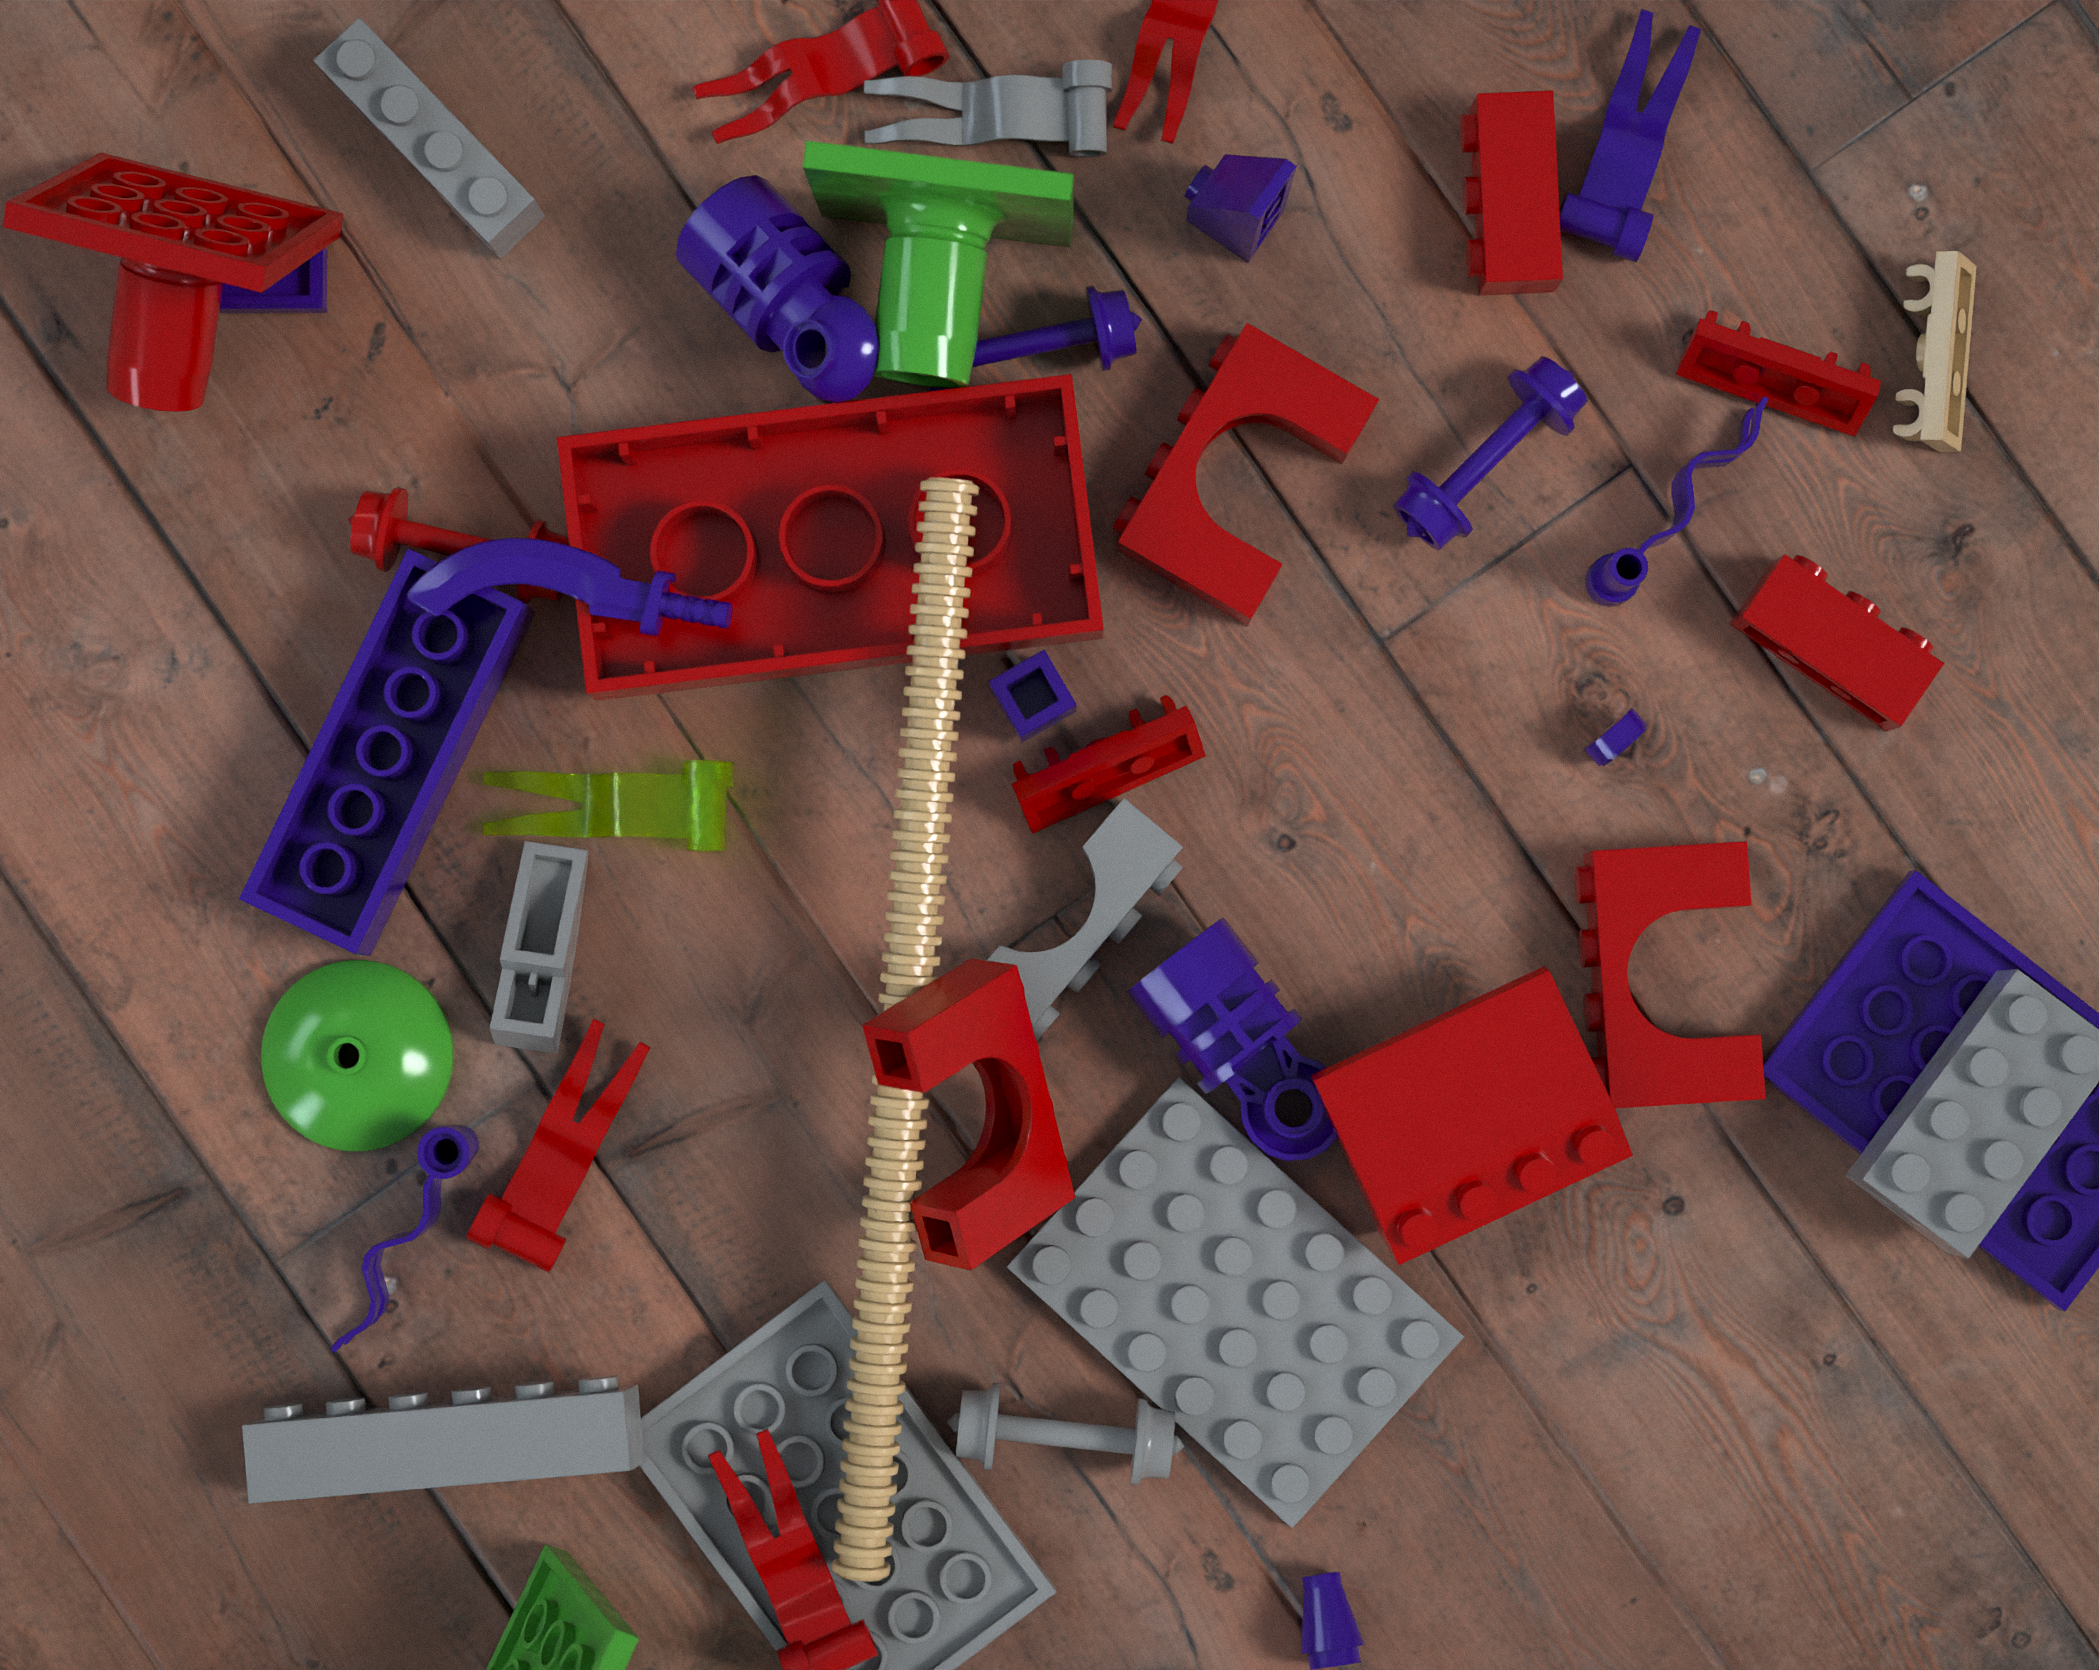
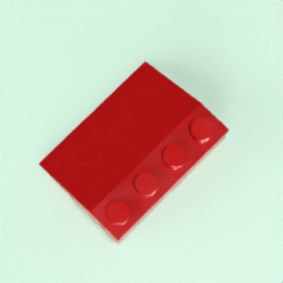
(1471, 1115)

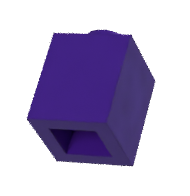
(1032, 696)

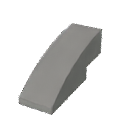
(539, 948)

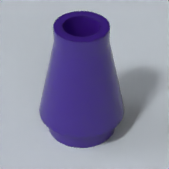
(1328, 1623)

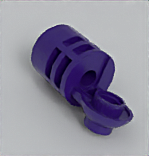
(781, 286)
(1236, 1035)

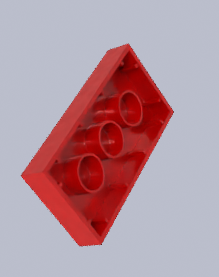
(816, 532)

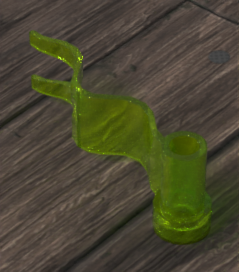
(626, 804)

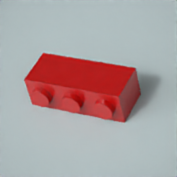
(1512, 193)
(1838, 641)

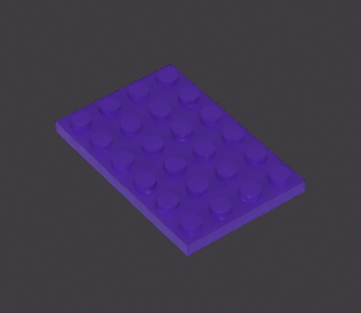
(1880, 1026)

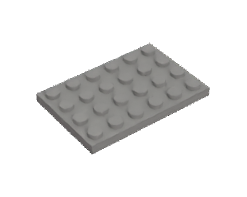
(1235, 1302)
(953, 1559)

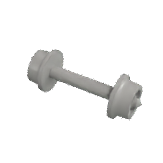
(1150, 1441)

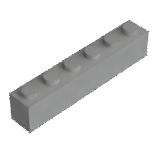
(443, 1442)

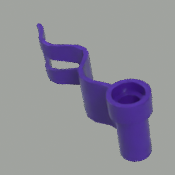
(1628, 150)
(1602, 578)
(440, 1165)

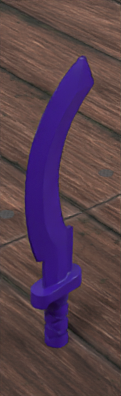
(565, 571)

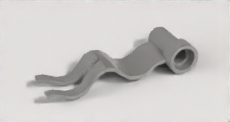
(1007, 109)

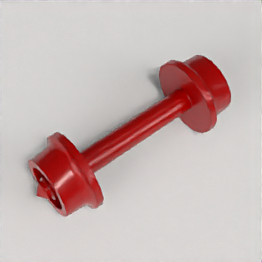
(383, 526)

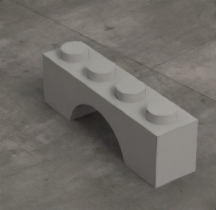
(430, 138)
(1126, 860)

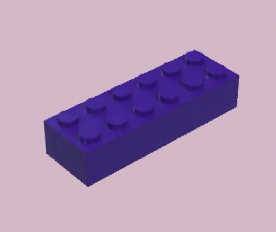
(385, 761)

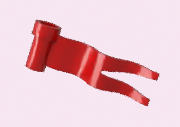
(1186, 25)
(832, 63)
(554, 1162)
(794, 1572)

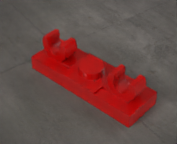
(1786, 376)
(1107, 766)

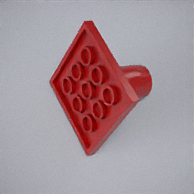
(177, 250)

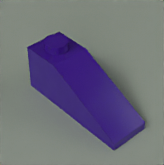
(1240, 200)

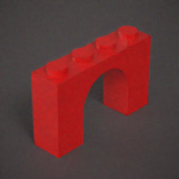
(1254, 384)
(1623, 897)
(1019, 1161)

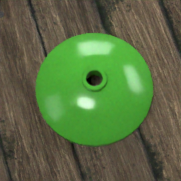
(400, 1066)

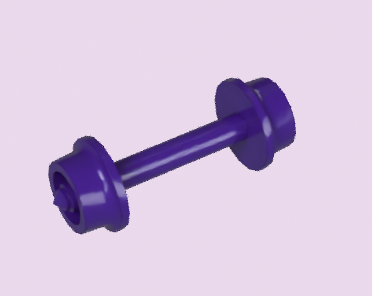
(1109, 326)
(1547, 396)

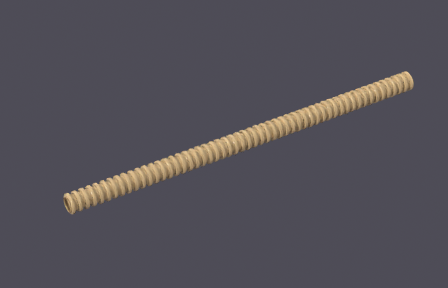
(909, 969)

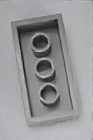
(1982, 1113)

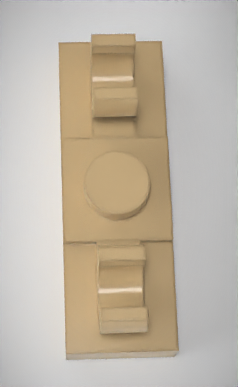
(1941, 352)

